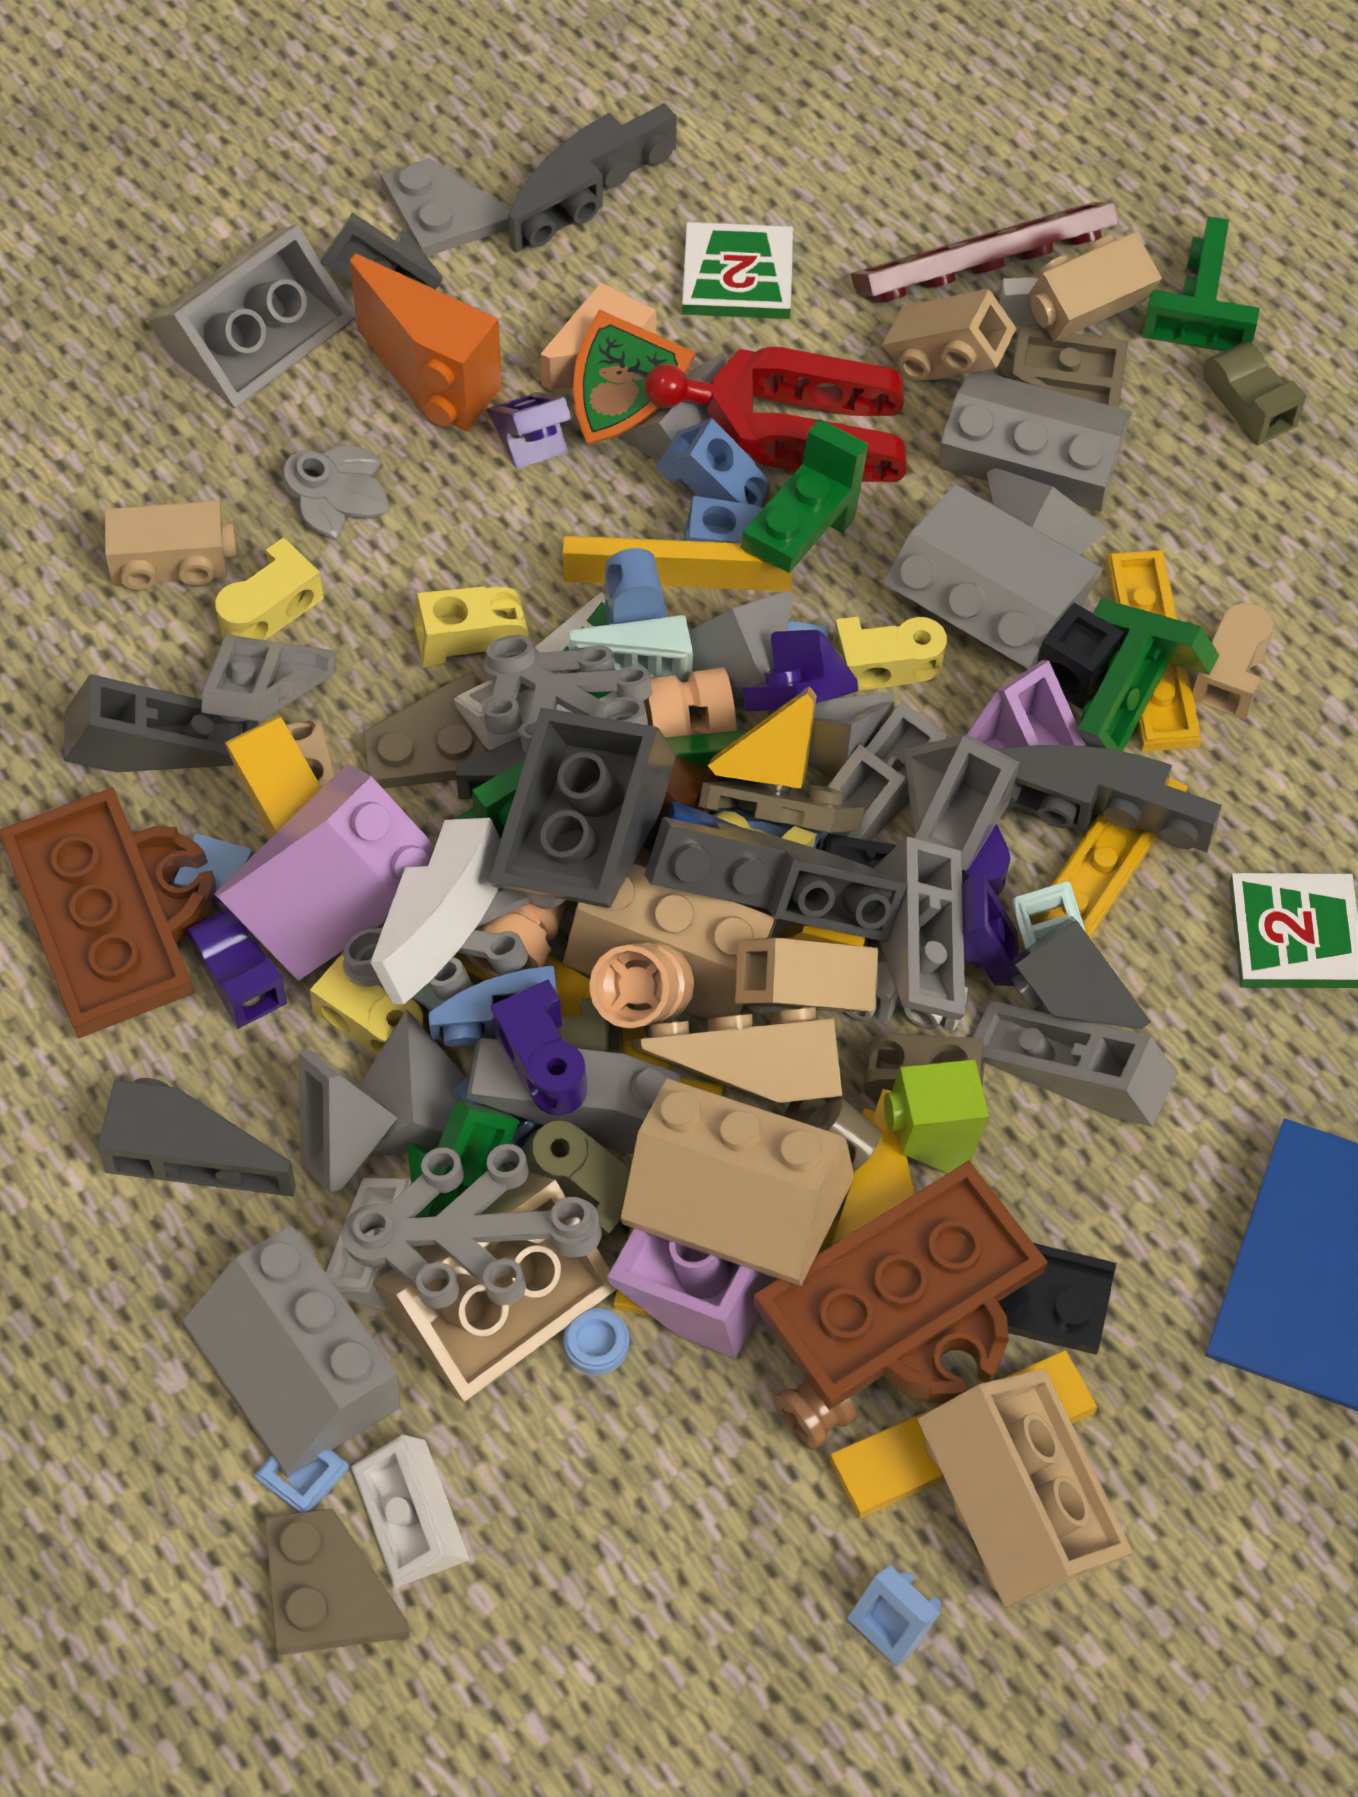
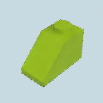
(938, 1112)

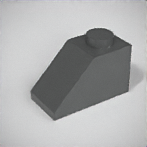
(1075, 980)

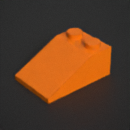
(429, 342)

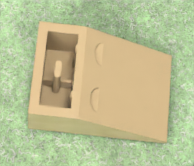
(770, 1062)

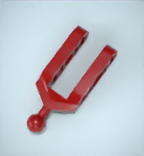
(775, 376)

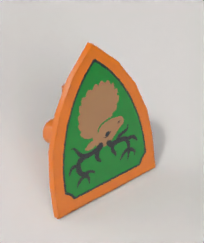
(613, 375)

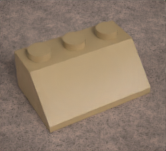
(692, 923)
(736, 1181)
(482, 1340)
(1023, 1486)

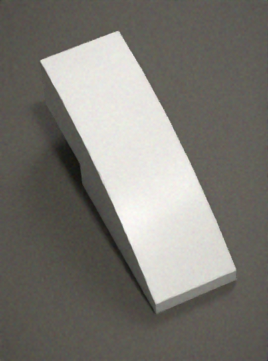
(437, 907)

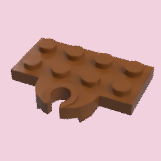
(109, 907)
(907, 1294)

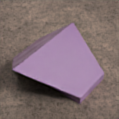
(1028, 713)

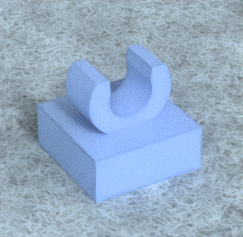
(894, 1614)

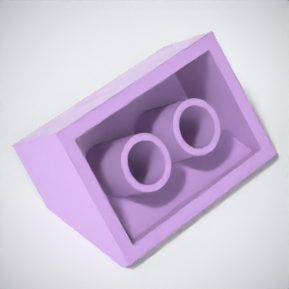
(689, 1290)

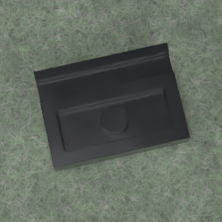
(1064, 1302)

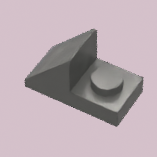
(398, 255)

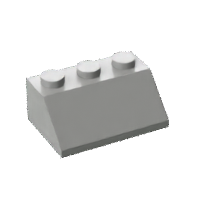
(254, 316)
(1035, 436)
(991, 574)
(292, 1352)

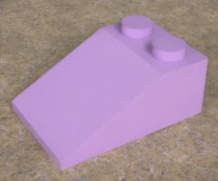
(326, 872)

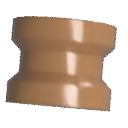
(809, 1416)

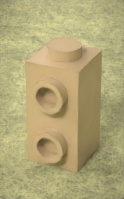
(1093, 285)
(949, 336)
(168, 544)
(806, 975)

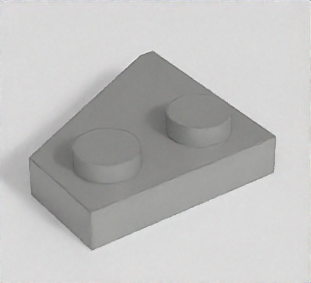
(442, 207)
(262, 676)

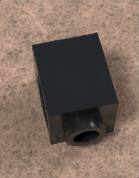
(1080, 653)

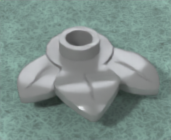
(341, 489)

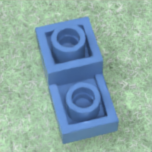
(468, 1014)

